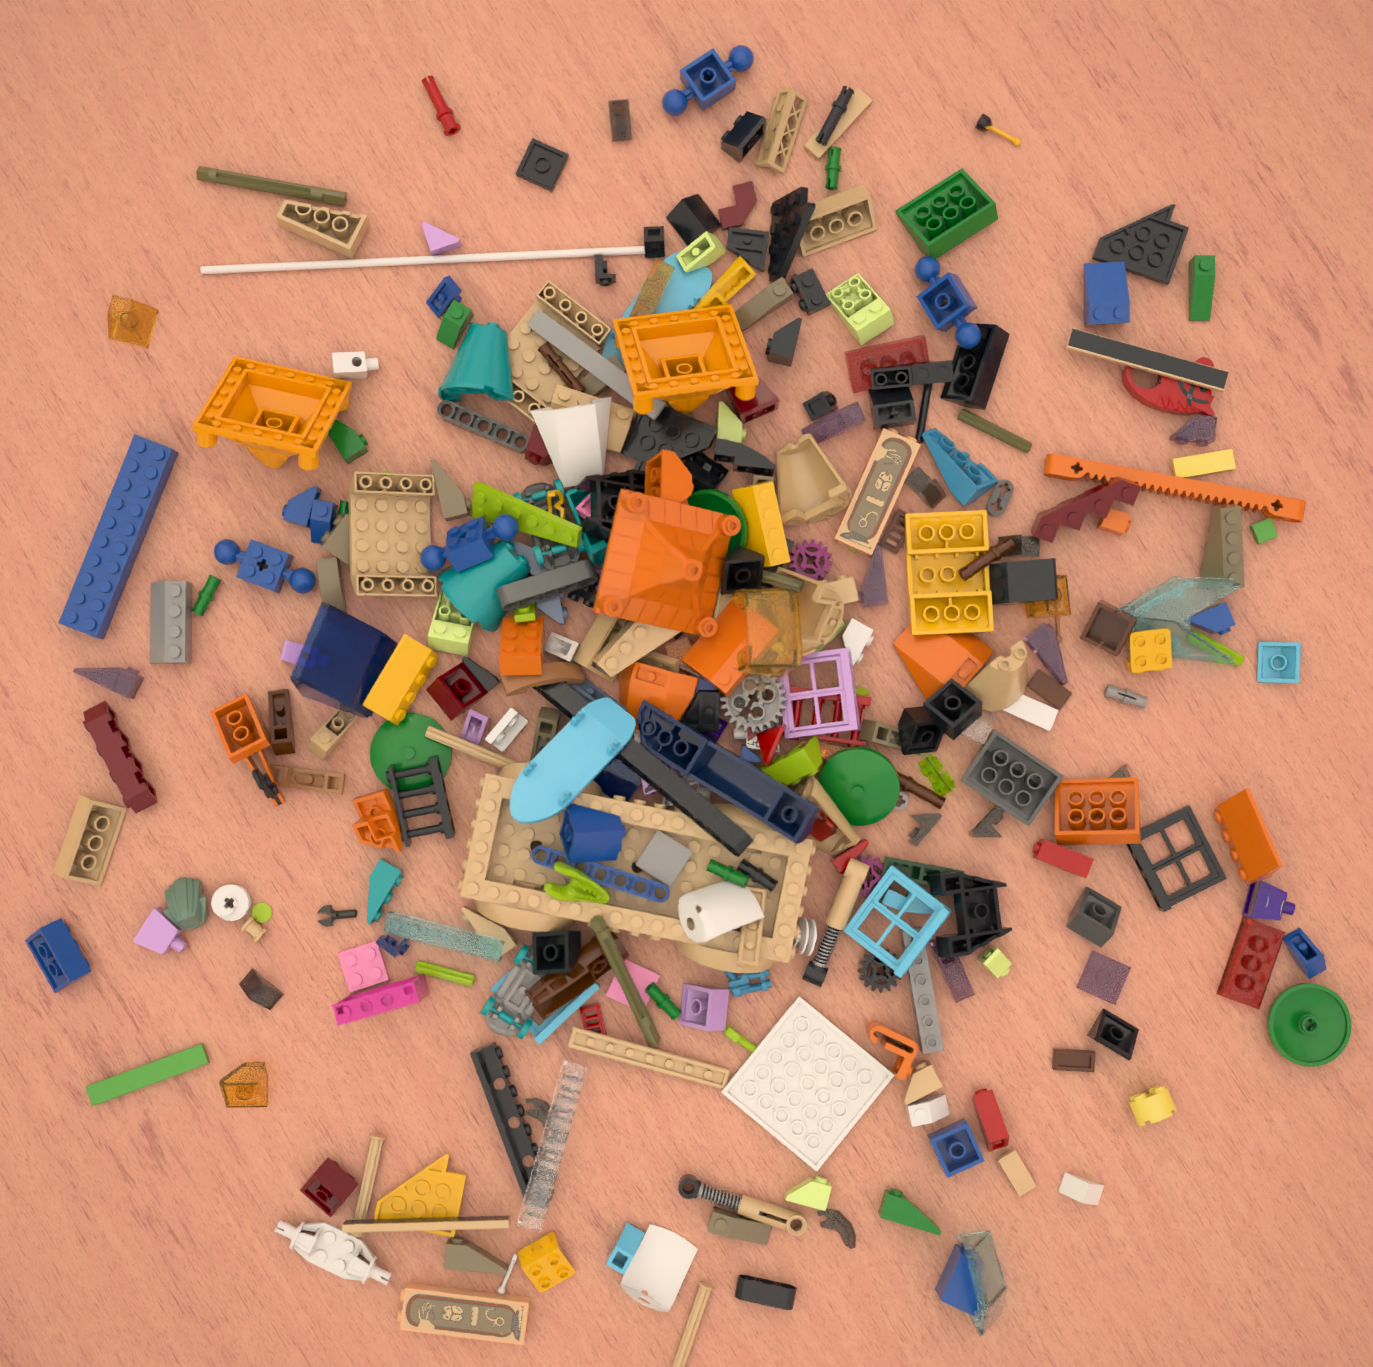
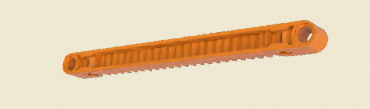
(1287, 510)

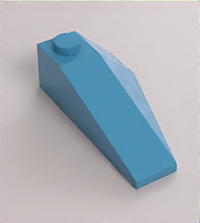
(963, 476)

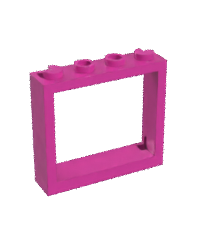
(381, 999)

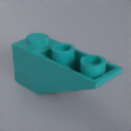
(381, 883)

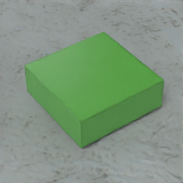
(1263, 530)

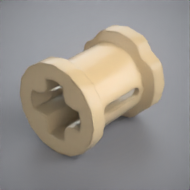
(253, 930)

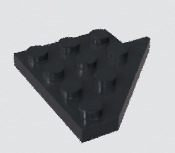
(788, 225)
(1146, 246)
(668, 432)

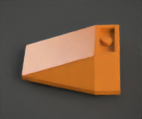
(940, 657)
(658, 686)

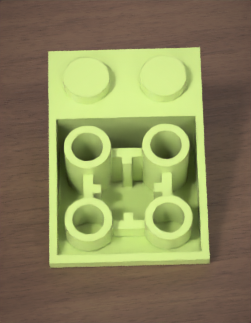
(860, 309)
(450, 629)

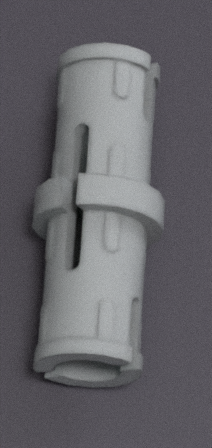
(1113, 692)

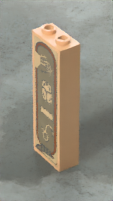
(877, 492)
(464, 1313)

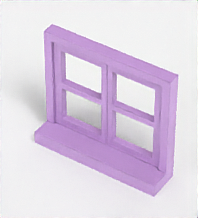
(846, 690)

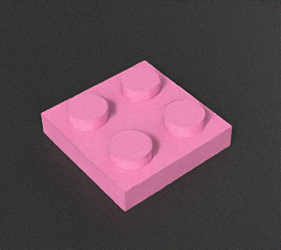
(363, 966)

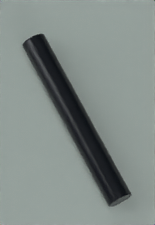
(923, 412)

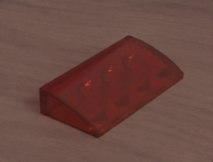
(881, 355)
(1250, 963)

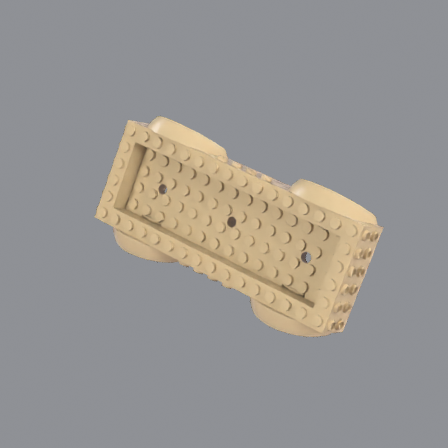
(512, 892)

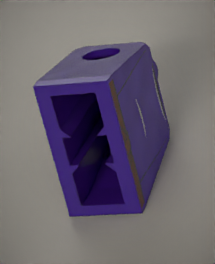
(1266, 902)

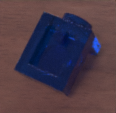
(389, 944)

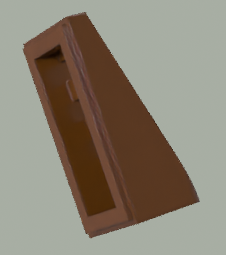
(890, 547)

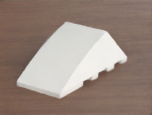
(575, 438)

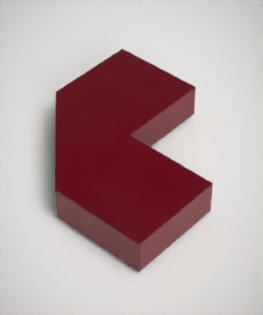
(736, 215)

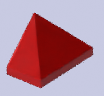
(769, 742)

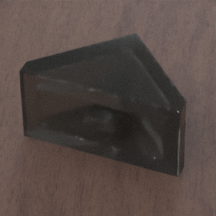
(260, 990)

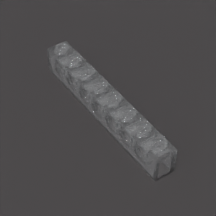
(552, 1146)

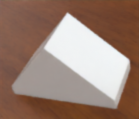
(561, 647)
(1081, 1189)

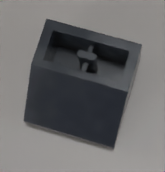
(891, 407)
(705, 472)

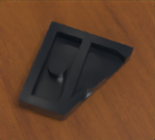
(749, 245)
(704, 711)

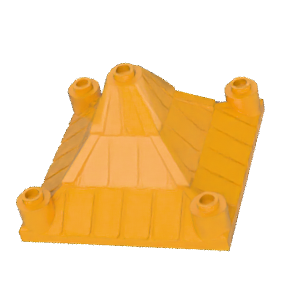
(684, 357)
(272, 411)

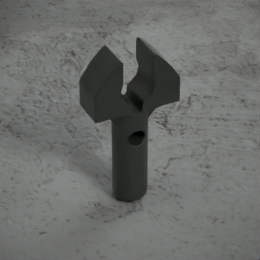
(335, 915)

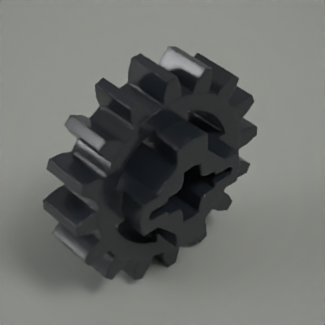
(873, 977)

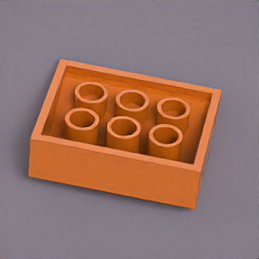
(717, 655)
(1097, 811)
(1247, 837)

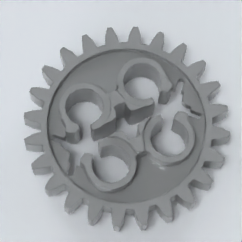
(770, 708)

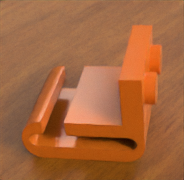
(906, 1054)

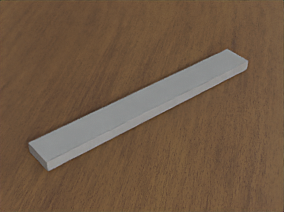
(587, 358)

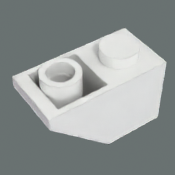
(855, 638)

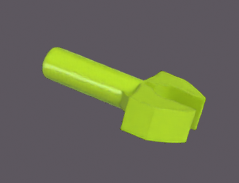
(736, 1037)

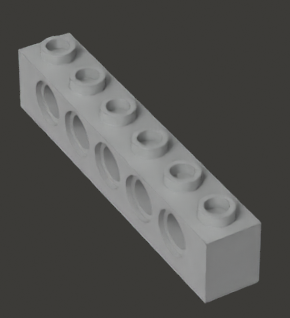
(923, 999)

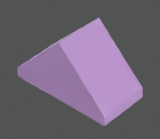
(439, 240)
(475, 727)

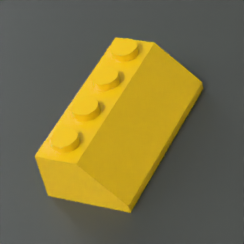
(764, 522)
(401, 680)

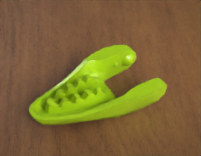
(578, 889)

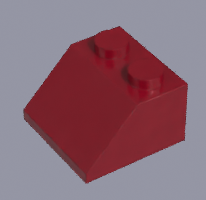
(456, 691)
(329, 1186)

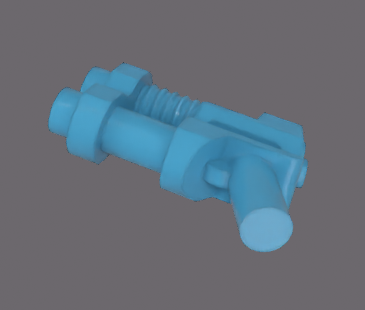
(740, 983)

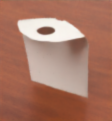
(723, 909)
(658, 1268)

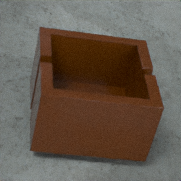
(1109, 627)

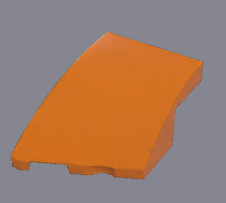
(377, 821)

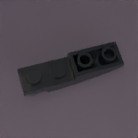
(912, 374)

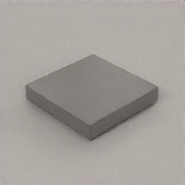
(663, 858)

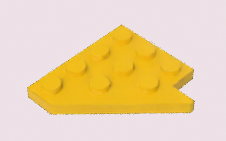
(426, 1195)

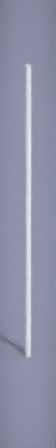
(437, 259)

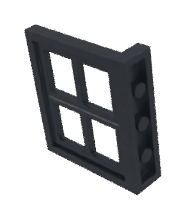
(1148, 870)

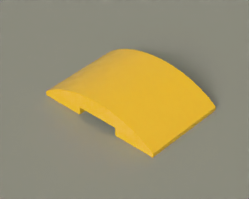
(936, 594)

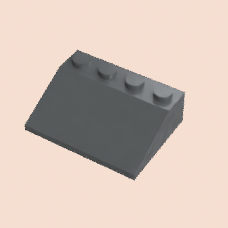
(1011, 777)

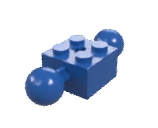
(712, 68)
(946, 313)
(469, 543)
(228, 552)

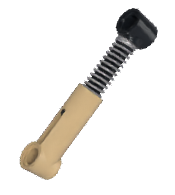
(836, 920)
(745, 1205)

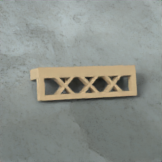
(778, 127)

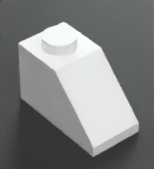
(927, 1110)

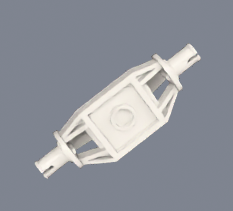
(334, 1250)

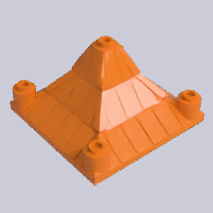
(664, 563)

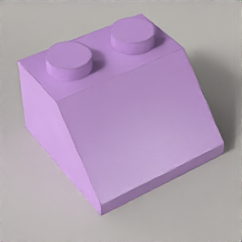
(704, 1007)

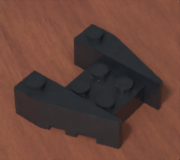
(604, 497)
(975, 911)

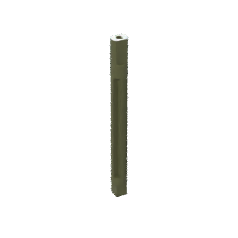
(272, 186)
(625, 980)

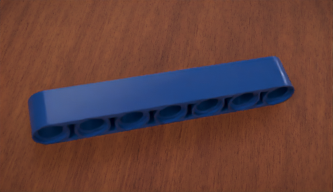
(610, 878)

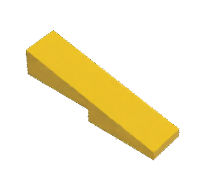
(727, 285)

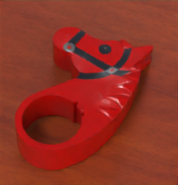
(1172, 395)

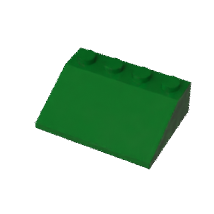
(947, 214)

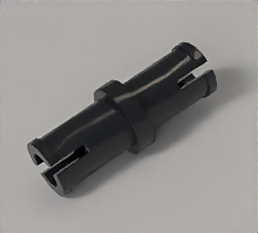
(757, 875)

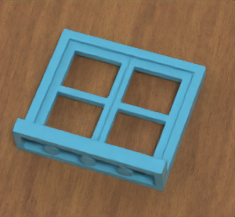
(920, 939)
(543, 1030)

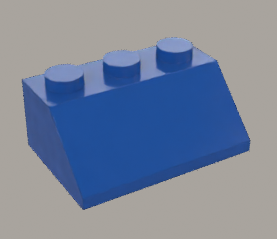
(58, 955)

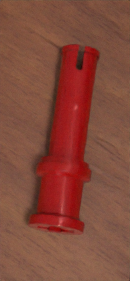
(444, 113)

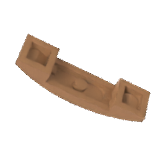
(551, 673)
(309, 779)

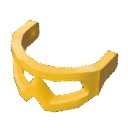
(558, 505)

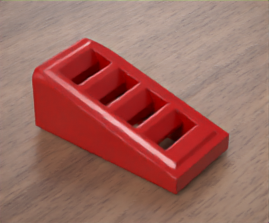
(841, 860)
(592, 1007)

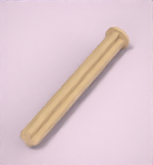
(468, 747)
(368, 1178)
(693, 1324)

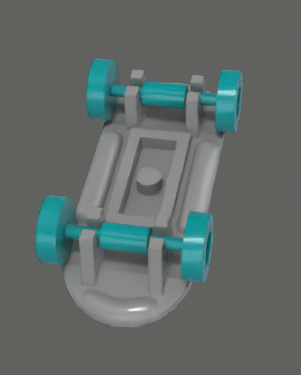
(511, 1007)

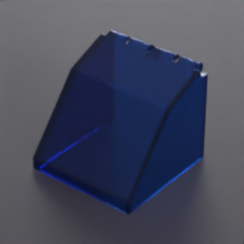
(341, 660)

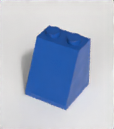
(591, 834)
(956, 1283)

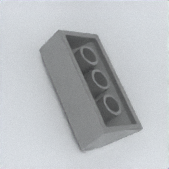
(171, 622)

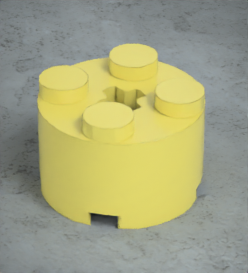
(1152, 1106)

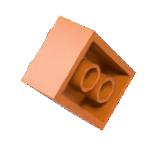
(521, 647)

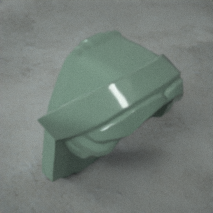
(186, 904)

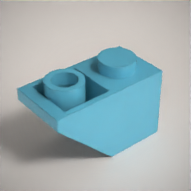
(625, 1248)

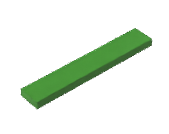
(147, 1074)

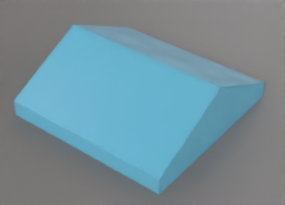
(1279, 662)

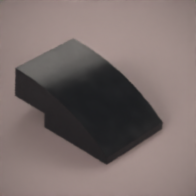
(743, 457)

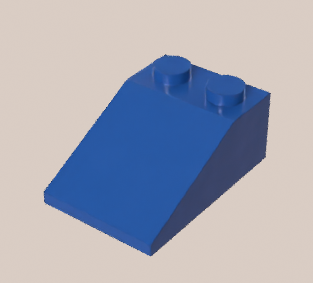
(1106, 293)

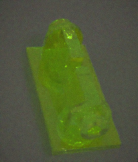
(930, 768)

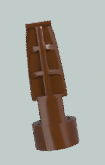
(559, 988)

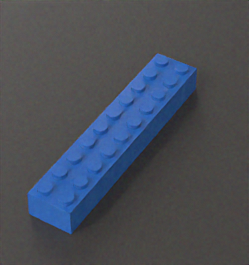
(118, 537)

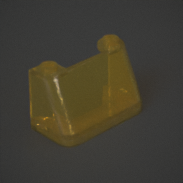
(771, 631)

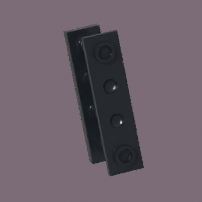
(437, 787)

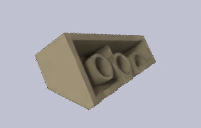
(1224, 544)

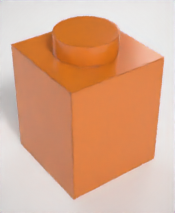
(1115, 523)

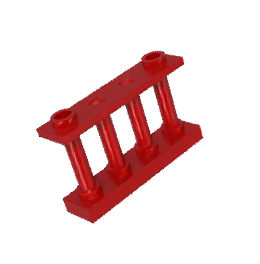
(862, 701)

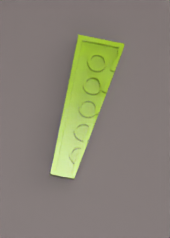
(531, 519)

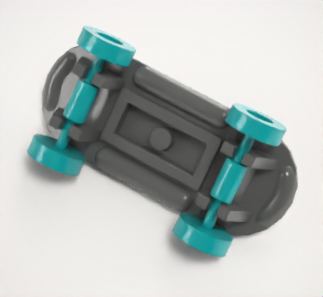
(548, 552)

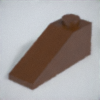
(281, 722)

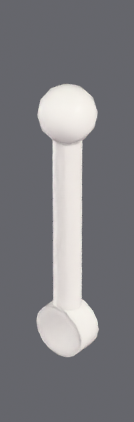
(501, 1290)

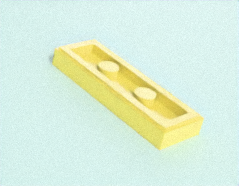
(1203, 464)

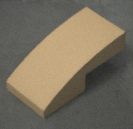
(1016, 1172)

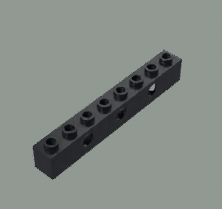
(503, 1107)

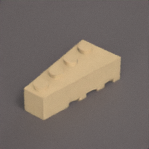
(326, 227)
(630, 645)

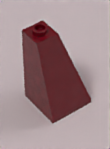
(762, 404)

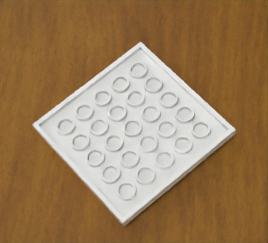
(807, 1083)

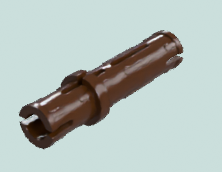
(555, 362)
(993, 554)
(920, 791)

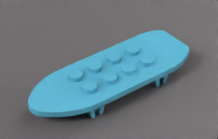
(681, 293)
(571, 761)

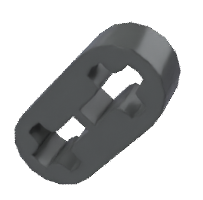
(1003, 500)

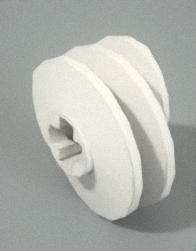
(221, 901)
(806, 937)

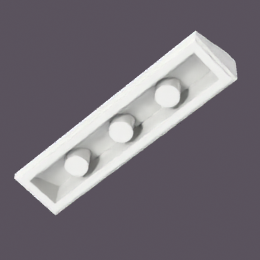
(1033, 712)

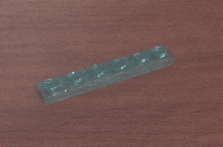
(444, 936)

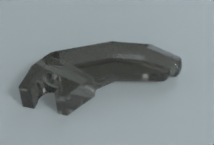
(540, 1109)
(839, 1223)

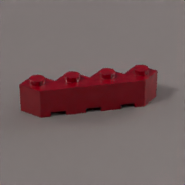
(1073, 511)
(122, 763)

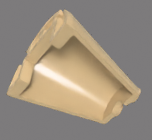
(808, 484)
(819, 610)
(1002, 680)
(845, 834)

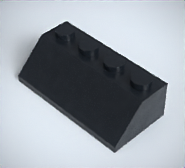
(976, 369)

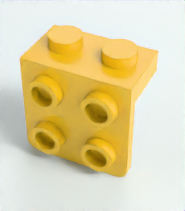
(1149, 650)
(545, 1262)

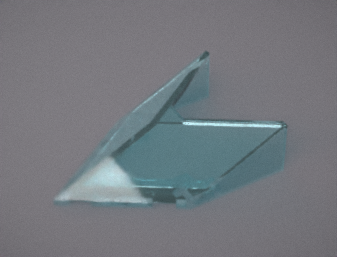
(1172, 608)
(987, 1278)

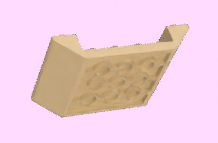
(530, 373)
(388, 534)

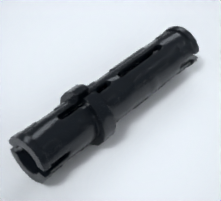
(838, 108)

